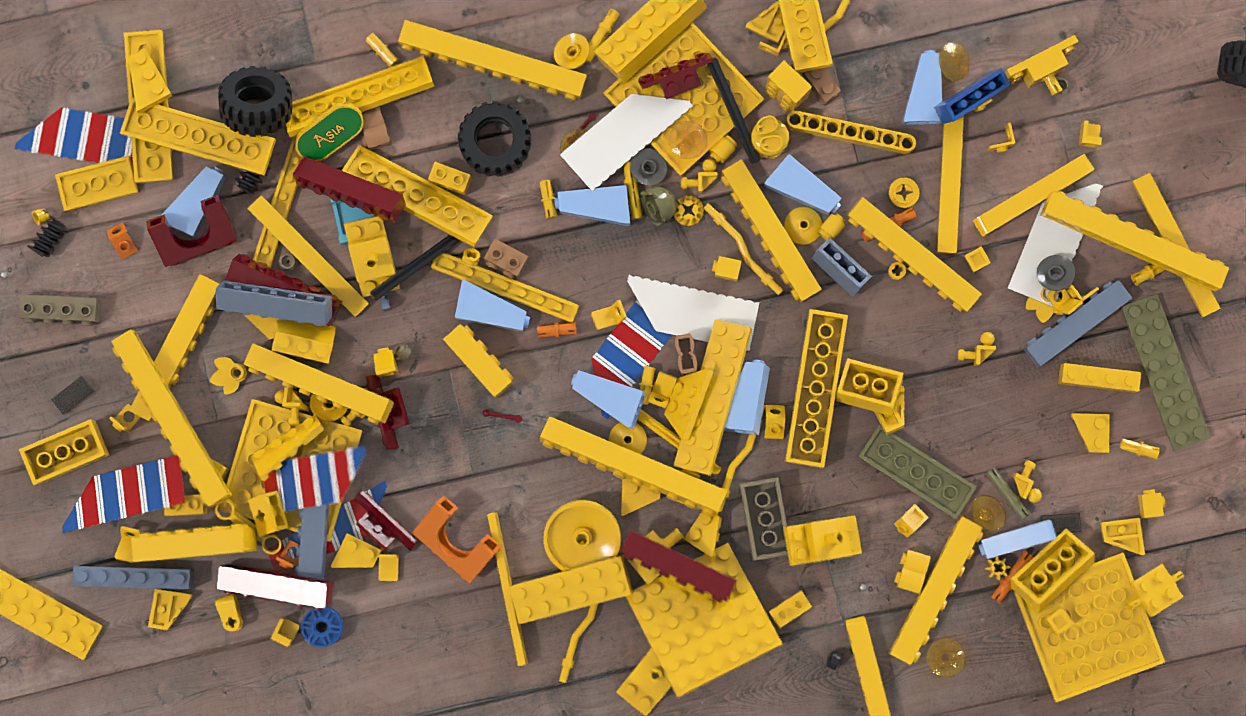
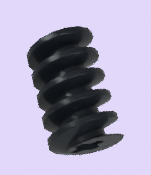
(248, 181)
(48, 237)

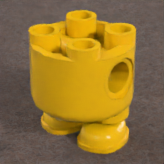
(770, 137)

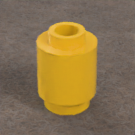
(722, 149)
(832, 227)

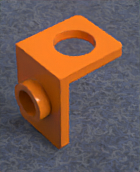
(122, 241)
(285, 560)

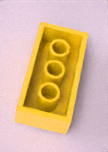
(483, 366)
(64, 452)
(1052, 570)

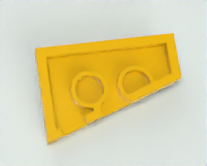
(147, 82)

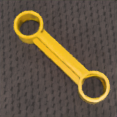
(238, 518)

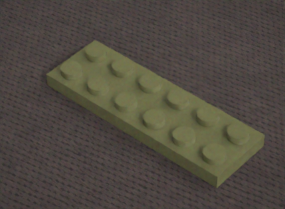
(917, 472)

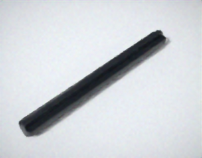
(733, 110)
(413, 267)

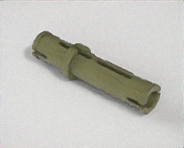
(1008, 494)

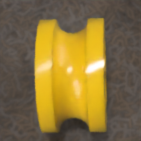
(468, 256)
(901, 274)

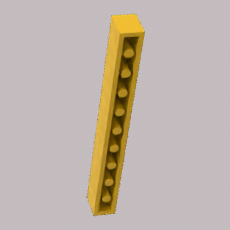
(492, 60)
(1134, 241)
(171, 418)
(633, 466)

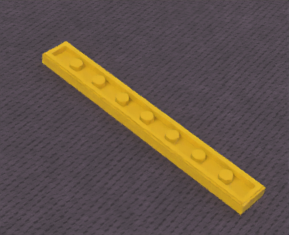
(950, 186)
(282, 204)
(1167, 227)
(308, 256)
(506, 287)
(505, 578)

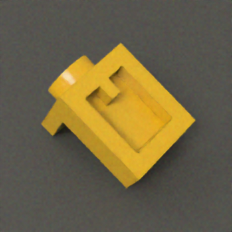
(911, 521)

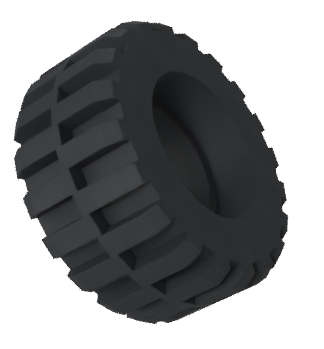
(1233, 63)
(488, 114)
(258, 117)

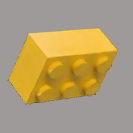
(787, 87)
(869, 387)

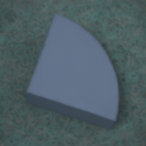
(385, 301)

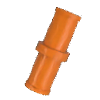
(557, 330)

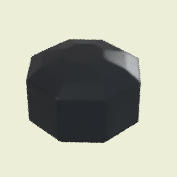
(833, 660)

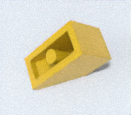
(385, 363)

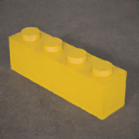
(1099, 378)

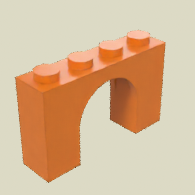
(433, 534)

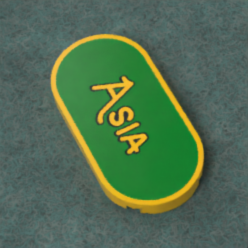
(329, 131)

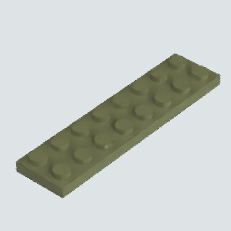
(1165, 372)

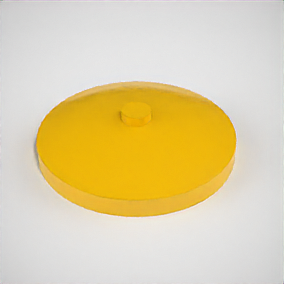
(581, 535)

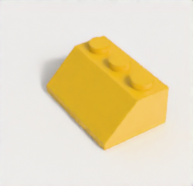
(304, 340)

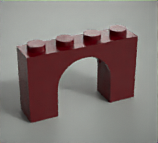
(174, 249)

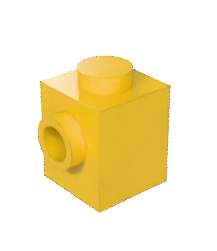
(726, 268)
(1151, 504)

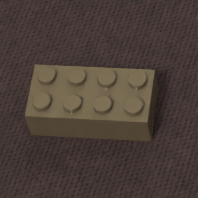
(764, 518)

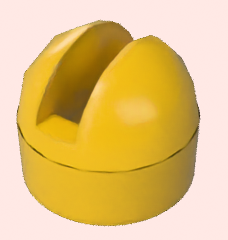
(40, 216)

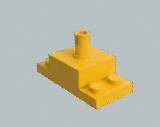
(1044, 66)
(370, 252)
(822, 540)
(645, 684)

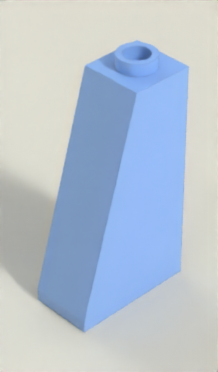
(925, 91)
(800, 185)
(601, 204)
(186, 211)
(487, 309)
(614, 398)
(748, 399)
(1017, 539)

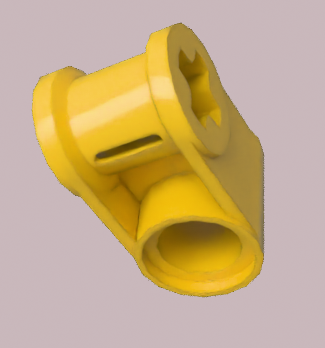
(229, 609)

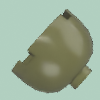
(659, 204)

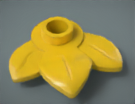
(1043, 310)
(225, 375)

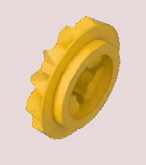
(910, 186)
(688, 220)

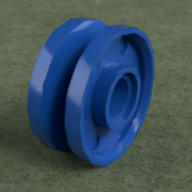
(334, 627)

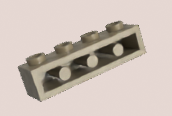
(59, 309)

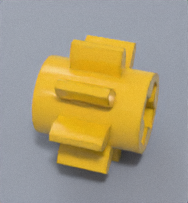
(991, 568)

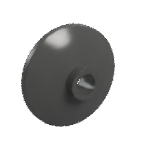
(651, 159)
(1056, 265)

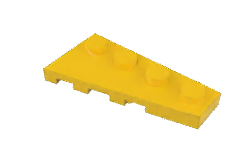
(287, 445)

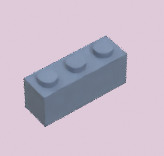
(841, 267)

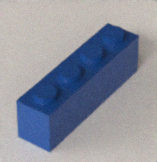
(972, 96)

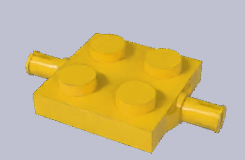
(1156, 590)

